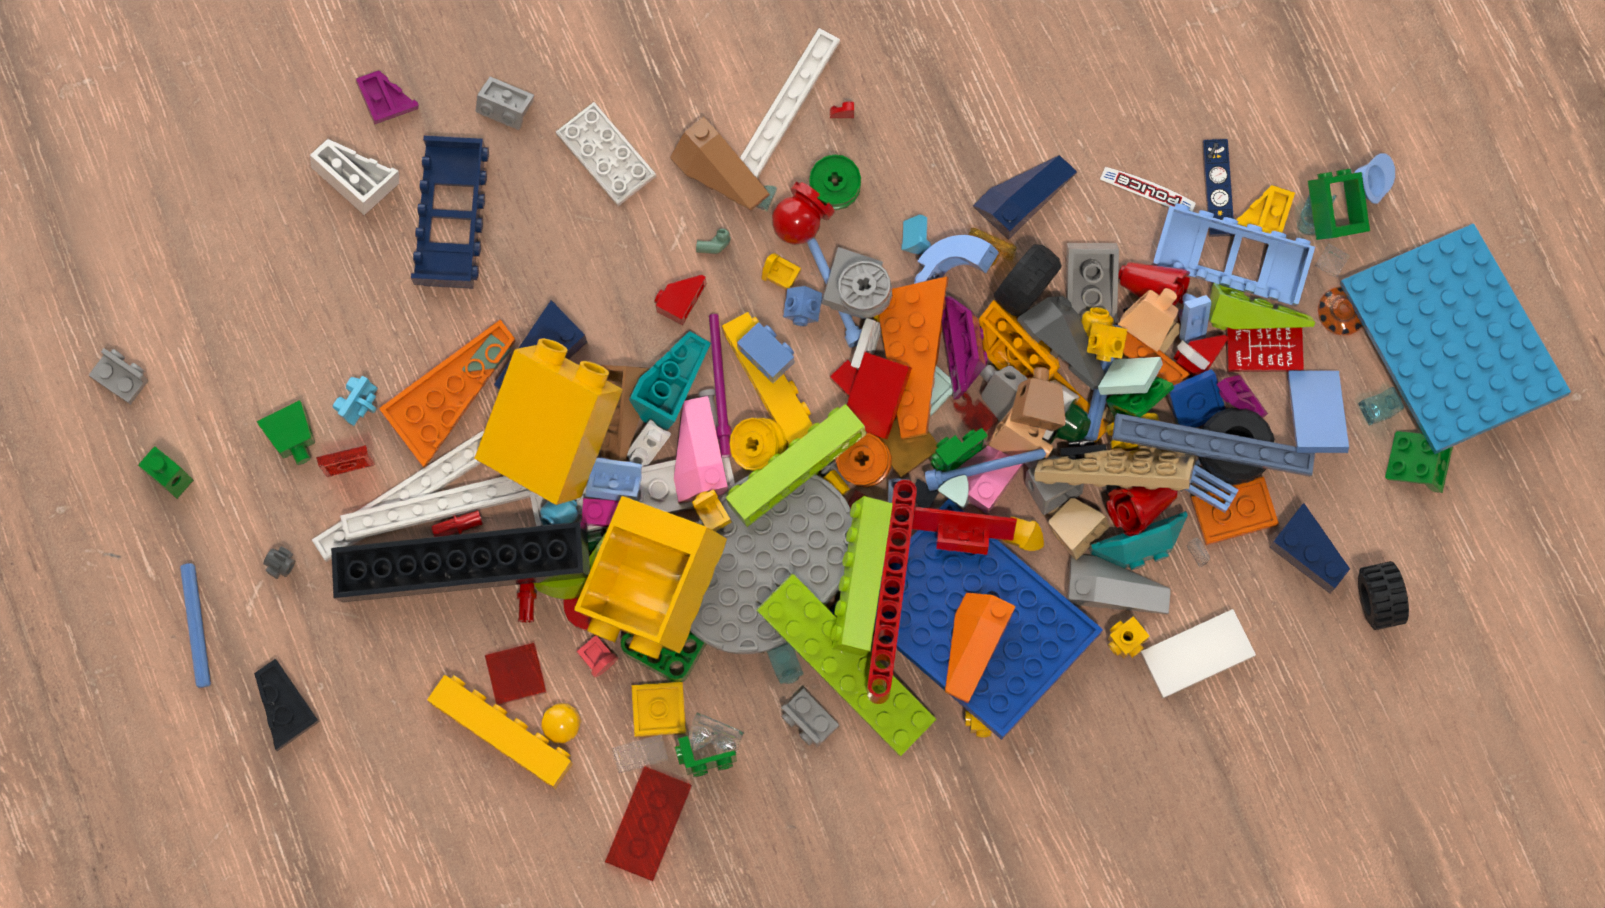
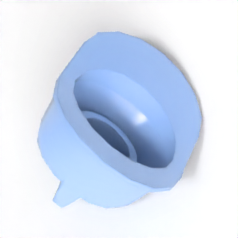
(1378, 177)

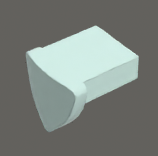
(956, 490)

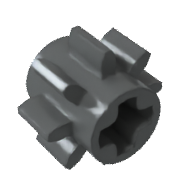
(279, 562)

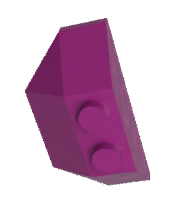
(963, 346)

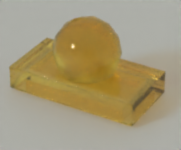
(1004, 248)

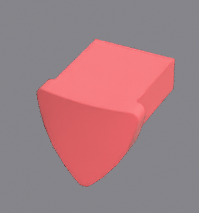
(597, 656)

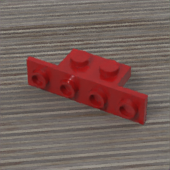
(963, 530)

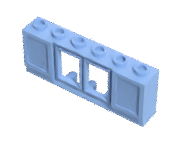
(1282, 270)

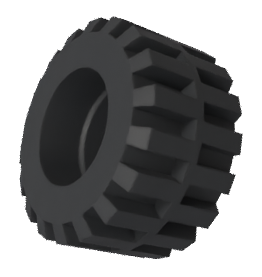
(1383, 595)

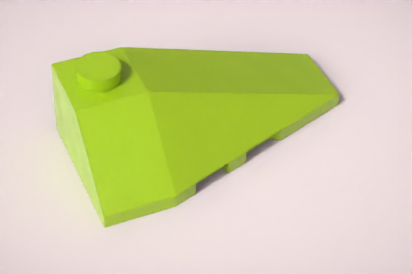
(1236, 311)

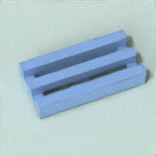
(1216, 481)

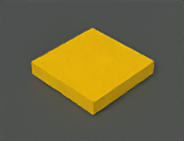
(658, 709)

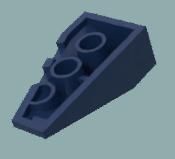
(1021, 197)

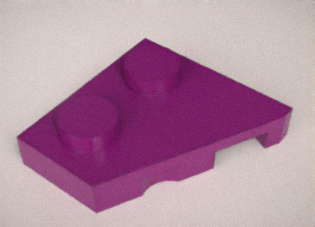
(383, 98)

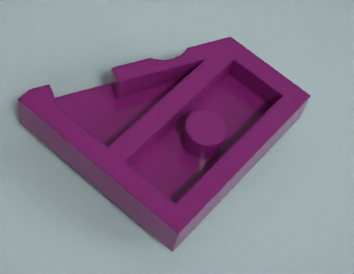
(1240, 395)

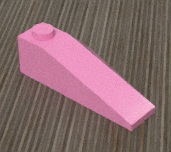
(698, 453)
(988, 487)

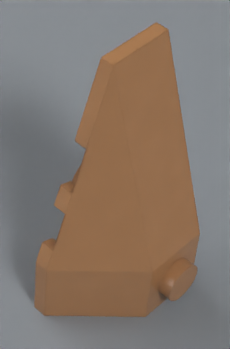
(625, 418)

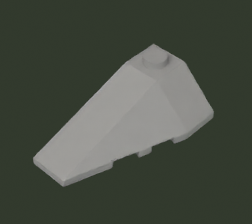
(1109, 586)

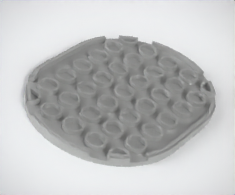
(795, 537)

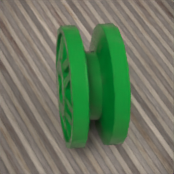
(848, 180)

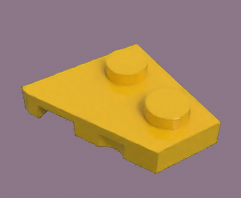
(1269, 210)

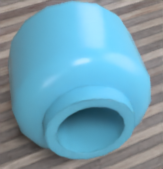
(558, 514)

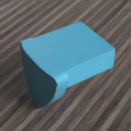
(915, 235)

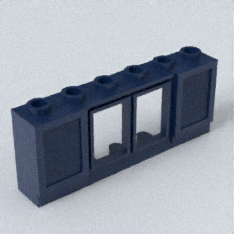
(450, 163)

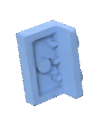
(614, 479)

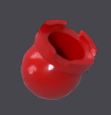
(798, 217)

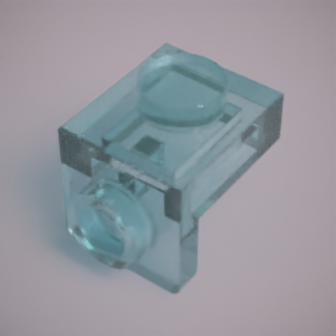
(1381, 406)
(785, 664)

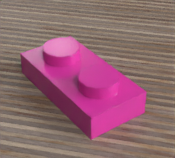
(598, 512)

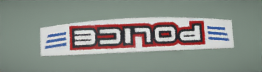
(1145, 188)

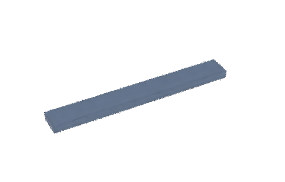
(1212, 445)

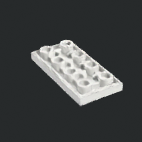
(606, 154)
(1197, 653)

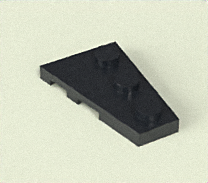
(284, 706)

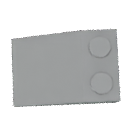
(1092, 277)

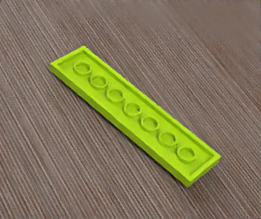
(807, 628)

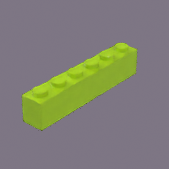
(795, 465)
(861, 576)

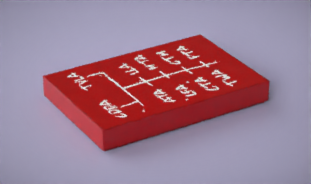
(1265, 350)

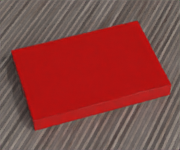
(878, 393)

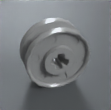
(863, 276)

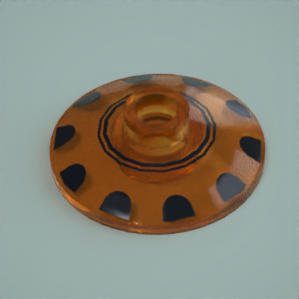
(1333, 318)

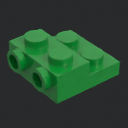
(952, 453)

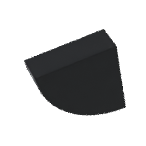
(924, 496)

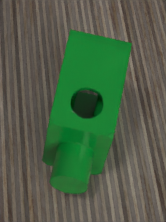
(289, 432)
(164, 471)

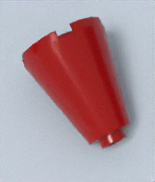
(1141, 278)
(1138, 507)

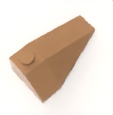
(710, 160)

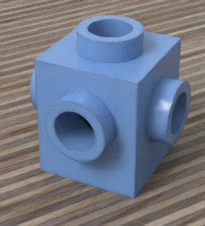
(802, 305)

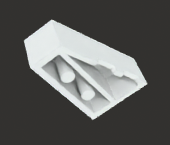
(353, 176)

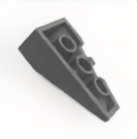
(1062, 330)

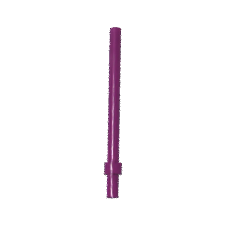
(723, 431)

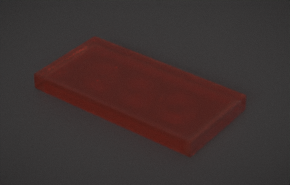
(648, 824)

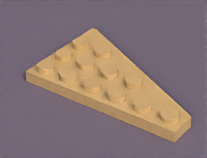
(1141, 467)

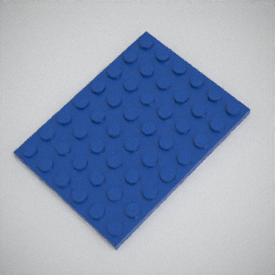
(1035, 648)

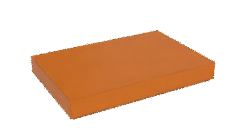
(1248, 513)

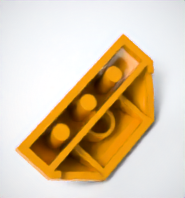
(1011, 345)

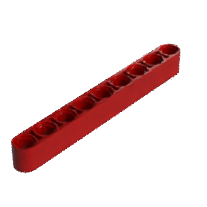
(889, 602)

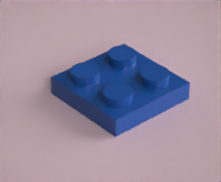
(1196, 400)

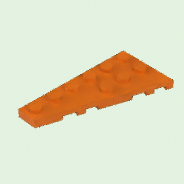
(912, 337)
(436, 402)

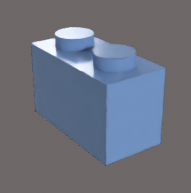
(766, 352)

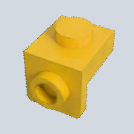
(711, 510)

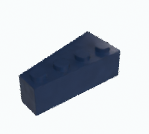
(553, 326)

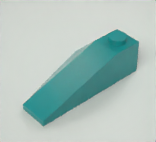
(666, 384)

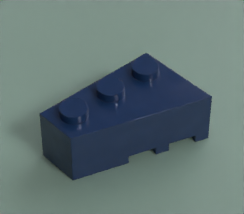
(1310, 550)

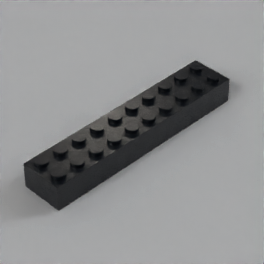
(460, 562)

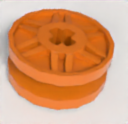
(875, 469)

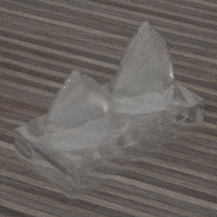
(708, 730)

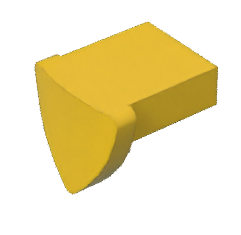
(780, 271)
(1027, 535)

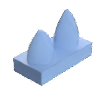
(1194, 317)

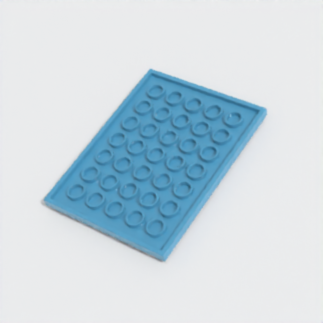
(1454, 338)

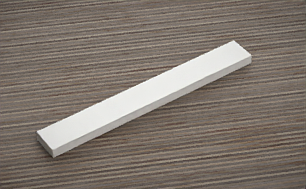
(789, 101)
(422, 483)
(431, 507)

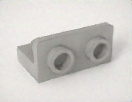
(503, 103)
(119, 377)
(809, 718)

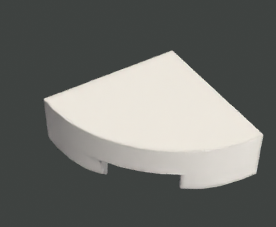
(1193, 355)

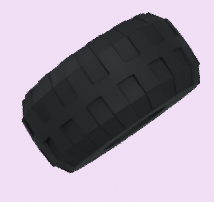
(1027, 280)
(1240, 423)

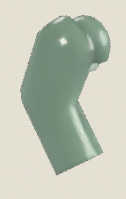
(716, 245)

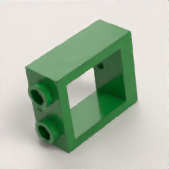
(1323, 206)

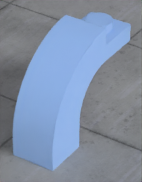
(954, 252)

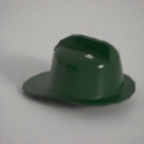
(1076, 424)

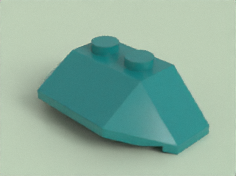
(1152, 543)

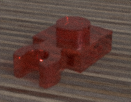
(976, 416)

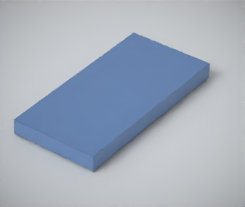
(1318, 412)

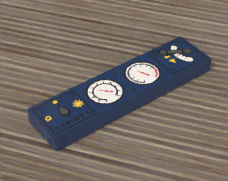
(1217, 181)

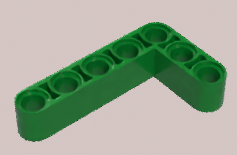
(668, 659)

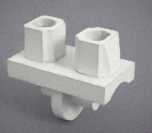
(647, 444)

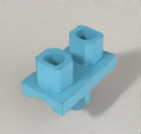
(358, 401)

